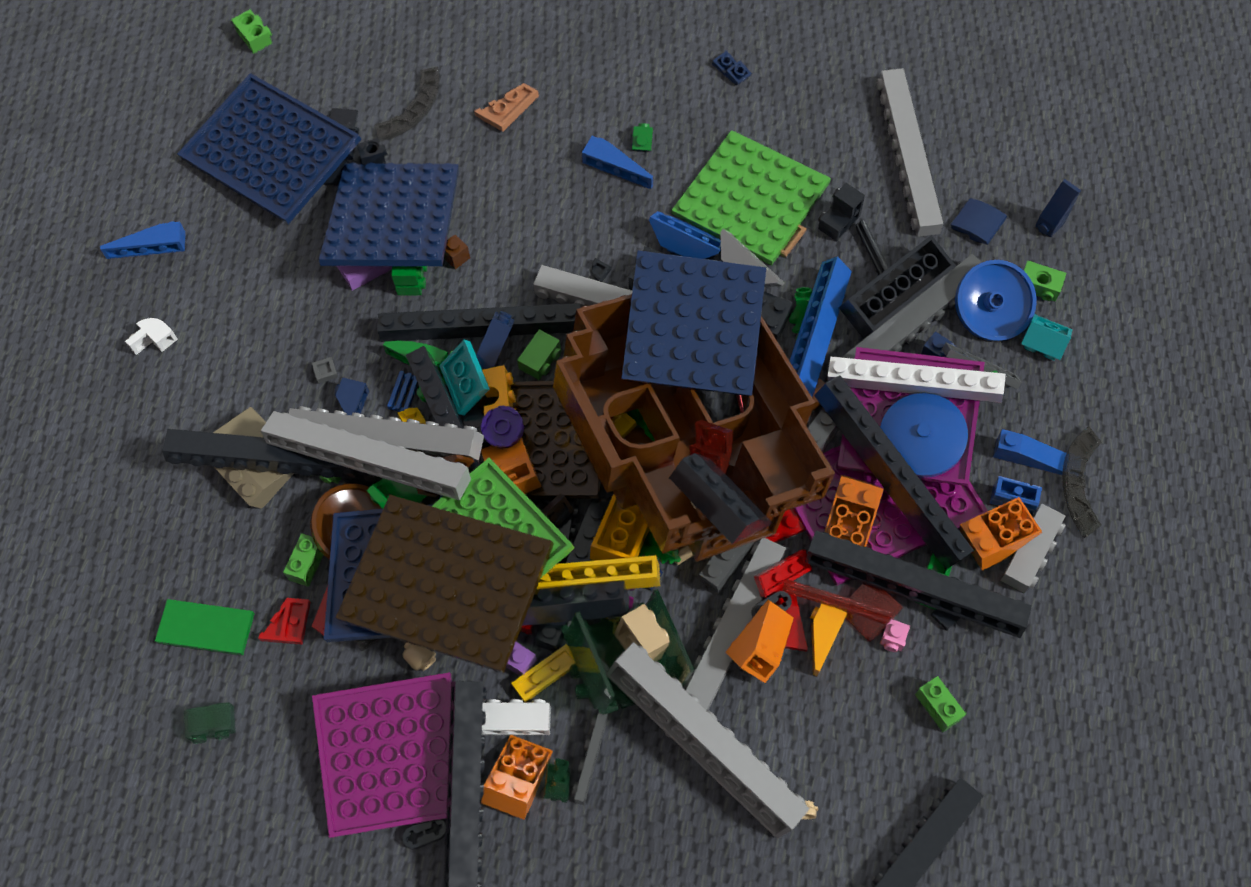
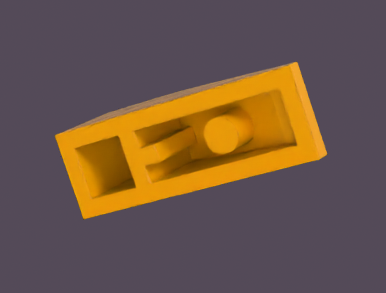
(824, 630)

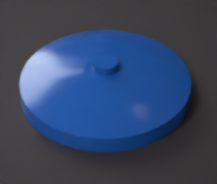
(995, 300)
(927, 433)

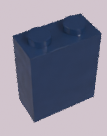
(494, 339)

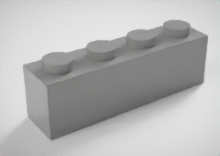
(1031, 557)

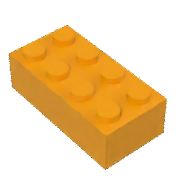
(619, 533)

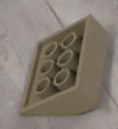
(253, 486)

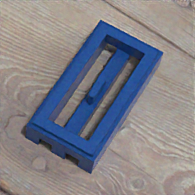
(401, 376)

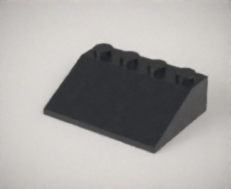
(718, 498)

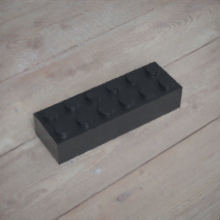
(897, 287)

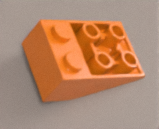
(515, 464)
(854, 510)
(999, 532)
(762, 641)
(516, 777)

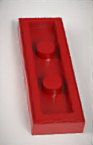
(775, 576)

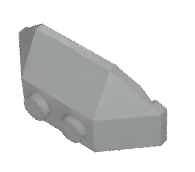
(735, 252)

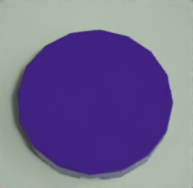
(502, 427)

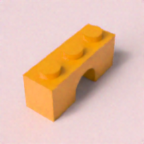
(499, 384)

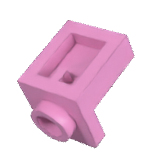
(895, 636)

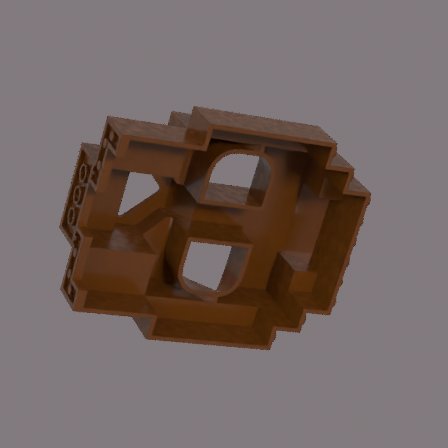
(771, 450)

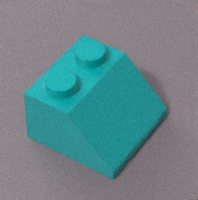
(1047, 337)

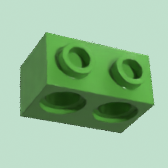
(252, 31)
(303, 561)

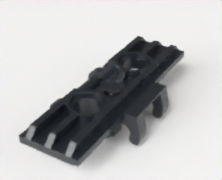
(348, 119)

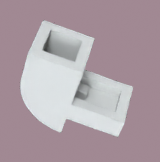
(151, 331)

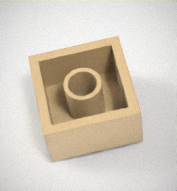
(642, 629)

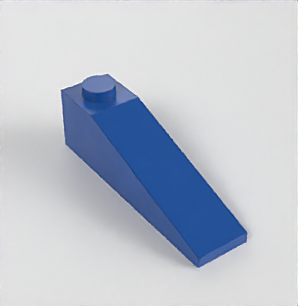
(608, 158)
(154, 240)
(1028, 452)

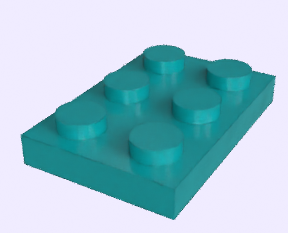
(464, 377)

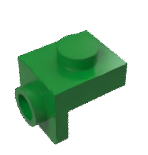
(642, 137)

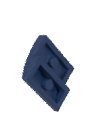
(979, 221)

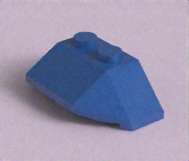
(683, 238)

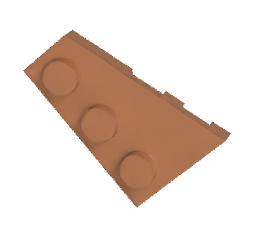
(506, 110)

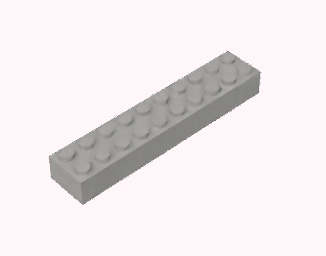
(707, 741)

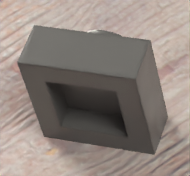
(325, 370)

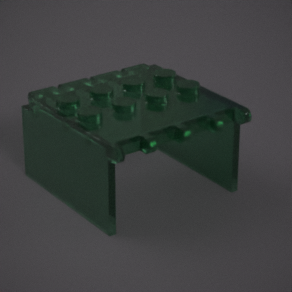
(597, 649)

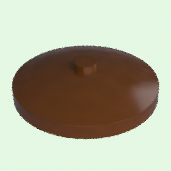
(337, 500)

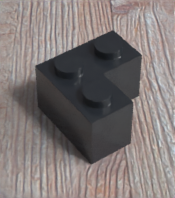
(842, 212)

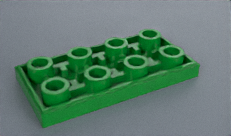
(205, 627)

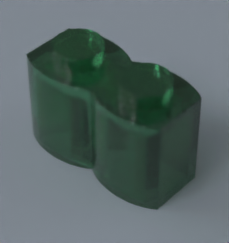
(209, 722)

